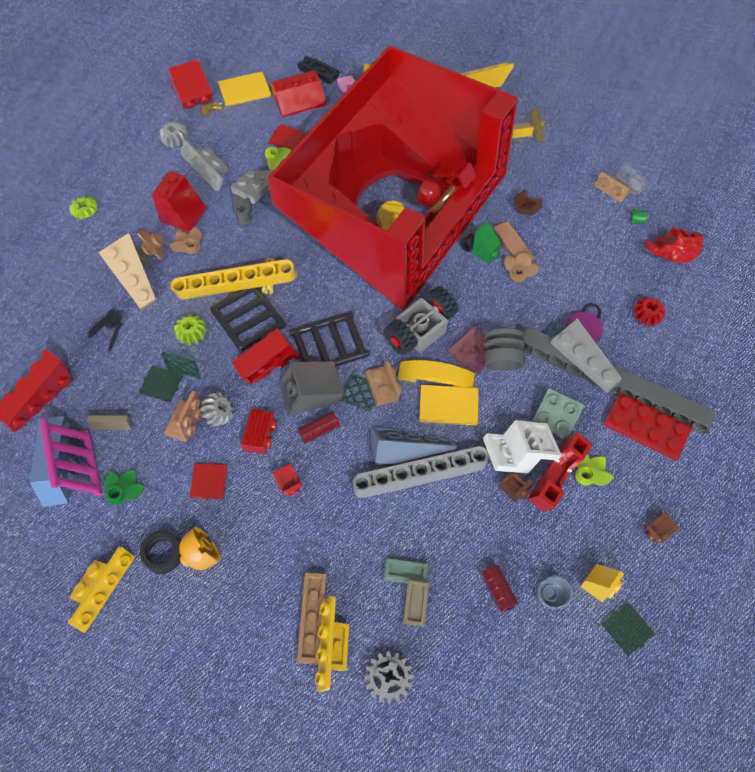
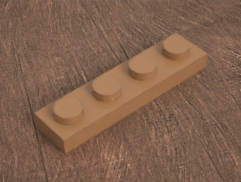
(311, 619)

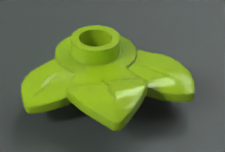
(276, 157)
(595, 470)

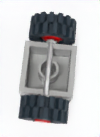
(422, 322)

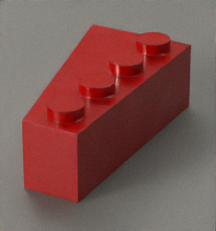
(34, 391)

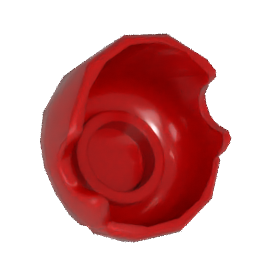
(429, 193)

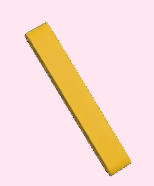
(225, 277)

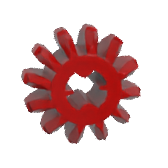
(649, 311)

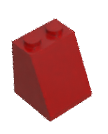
(190, 84)
(178, 202)

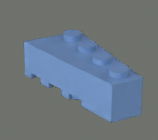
(39, 474)

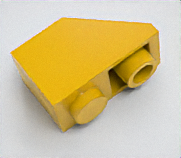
(603, 582)

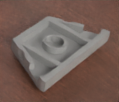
(252, 185)

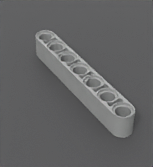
(413, 478)

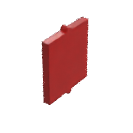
(286, 137)
(208, 481)

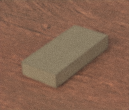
(109, 422)
(416, 603)

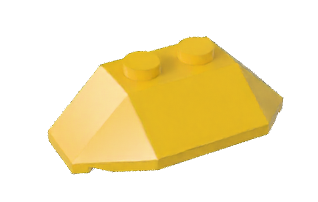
(491, 75)

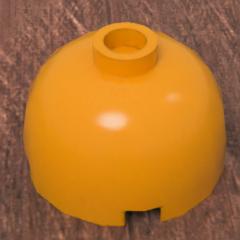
(197, 550)

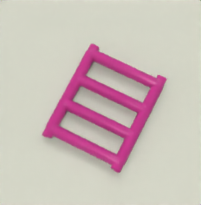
(53, 463)

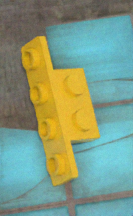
(97, 587)
(333, 645)

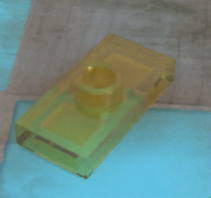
(538, 125)

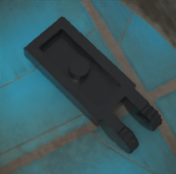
(323, 70)

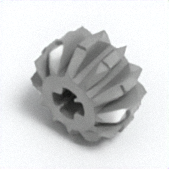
(173, 134)
(216, 409)

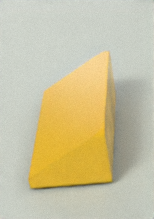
(522, 130)

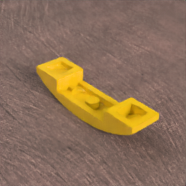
(435, 372)

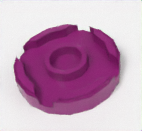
(589, 322)

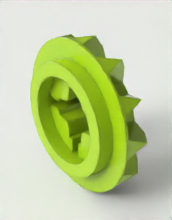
(83, 212)

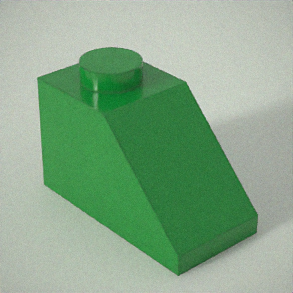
(486, 243)

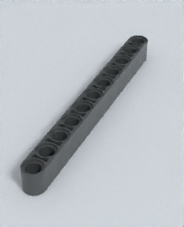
(646, 392)

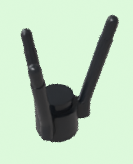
(110, 320)

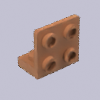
(184, 418)

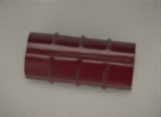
(318, 427)
(499, 588)

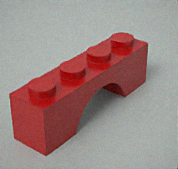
(549, 487)

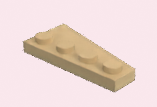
(127, 267)

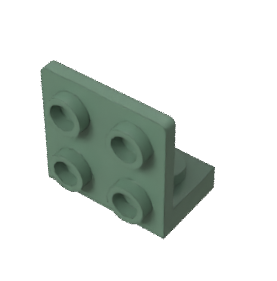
(559, 412)

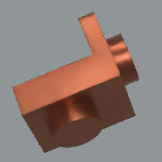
(527, 205)
(515, 487)
(661, 528)

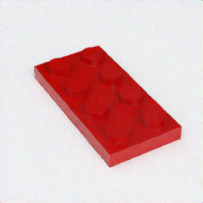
(648, 426)

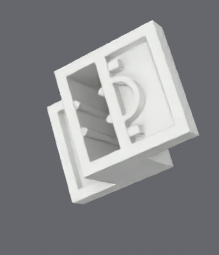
(521, 447)

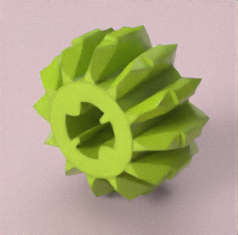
(190, 329)

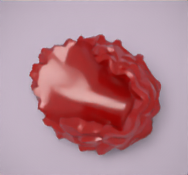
(677, 245)

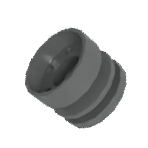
(504, 349)

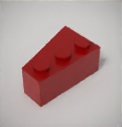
(265, 356)

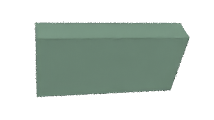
(402, 570)

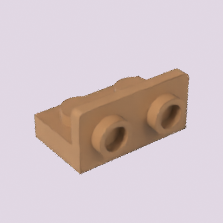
(383, 384)

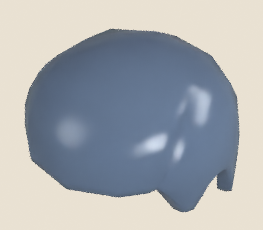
(554, 592)

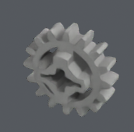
(399, 681)

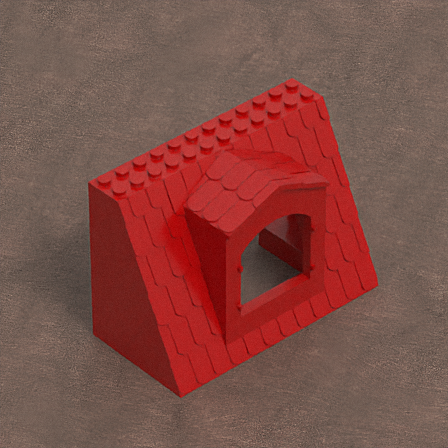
(400, 122)

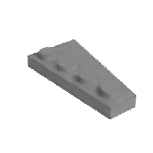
(582, 351)

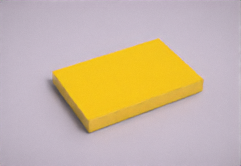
(244, 88)
(449, 405)

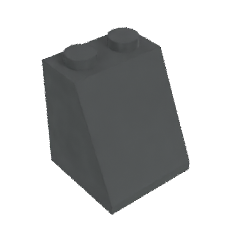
(310, 386)

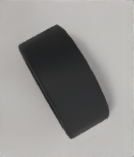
(150, 541)

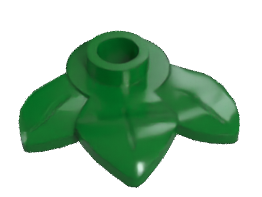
(123, 485)

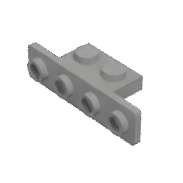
(205, 163)

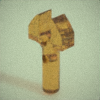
(440, 203)

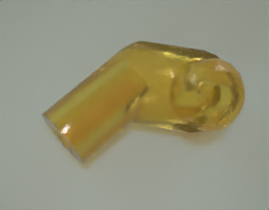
(211, 107)

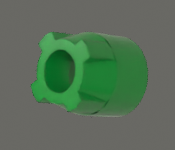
(639, 216)

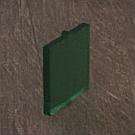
(161, 384)
(628, 629)

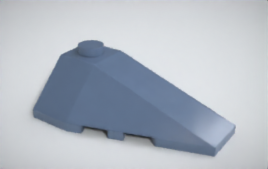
(395, 448)

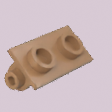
(612, 187)

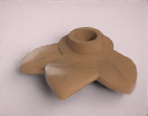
(186, 242)
(152, 244)
(520, 264)

